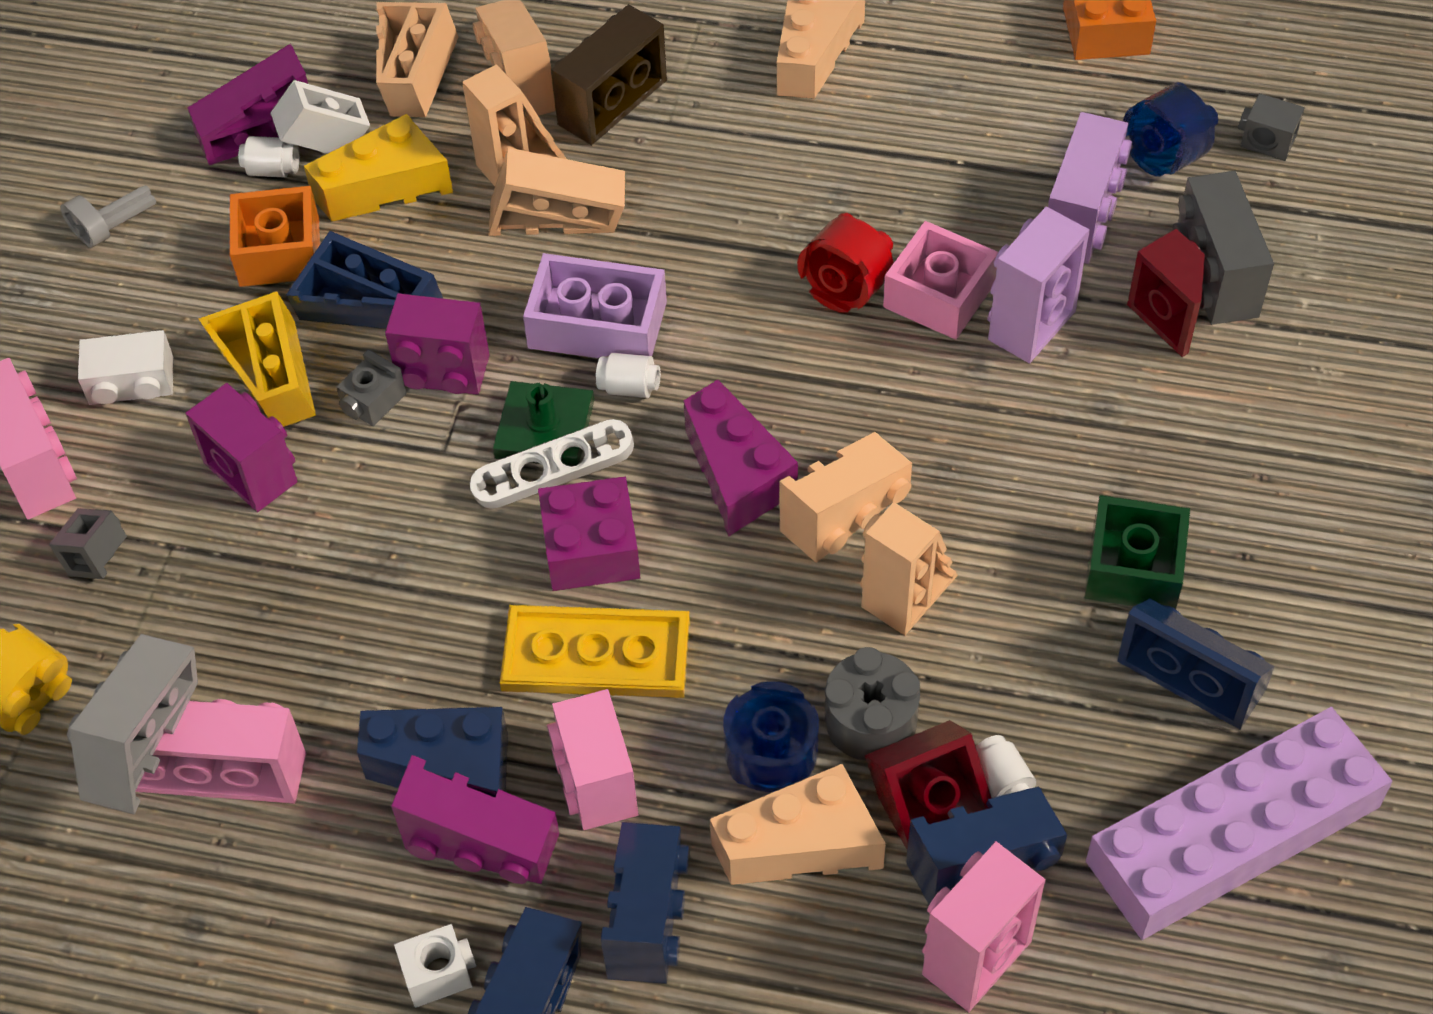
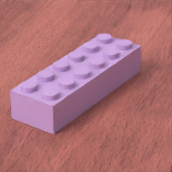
(1237, 822)

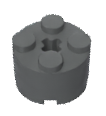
(870, 702)

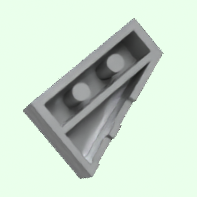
(127, 718)

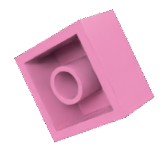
(940, 279)
(592, 760)

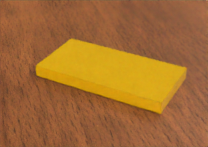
(595, 651)

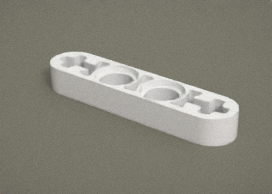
(549, 456)

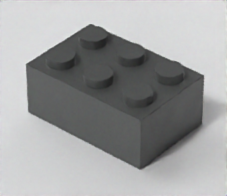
(1236, 255)

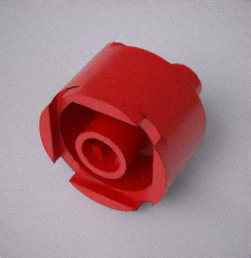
(846, 263)

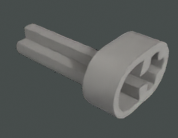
(94, 225)

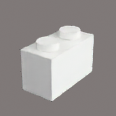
(318, 117)
(125, 367)

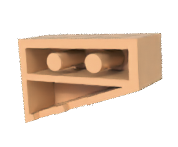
(812, 41)
(518, 48)
(412, 54)
(502, 120)
(555, 193)
(842, 496)
(903, 568)
(798, 831)

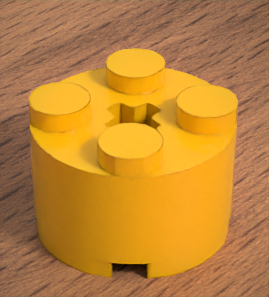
(29, 678)

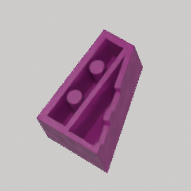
(244, 106)
(736, 456)
(473, 828)

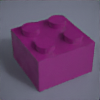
(438, 343)
(243, 446)
(589, 533)

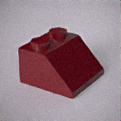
(1169, 288)
(929, 776)

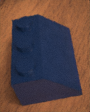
(1194, 662)

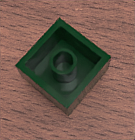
(1137, 552)

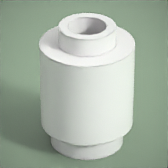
(268, 157)
(627, 375)
(1003, 767)

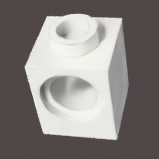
(420, 951)

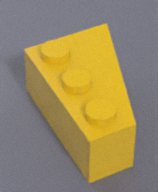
(378, 169)
(265, 354)

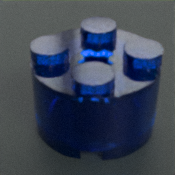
(1170, 130)
(770, 737)

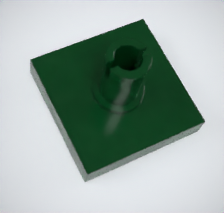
(539, 415)

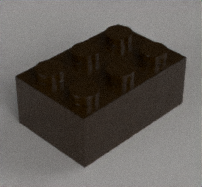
(609, 74)

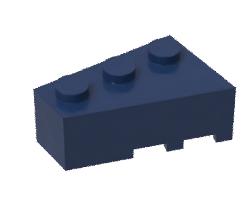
(355, 284)
(447, 738)
(1017, 821)
(645, 903)
(534, 966)

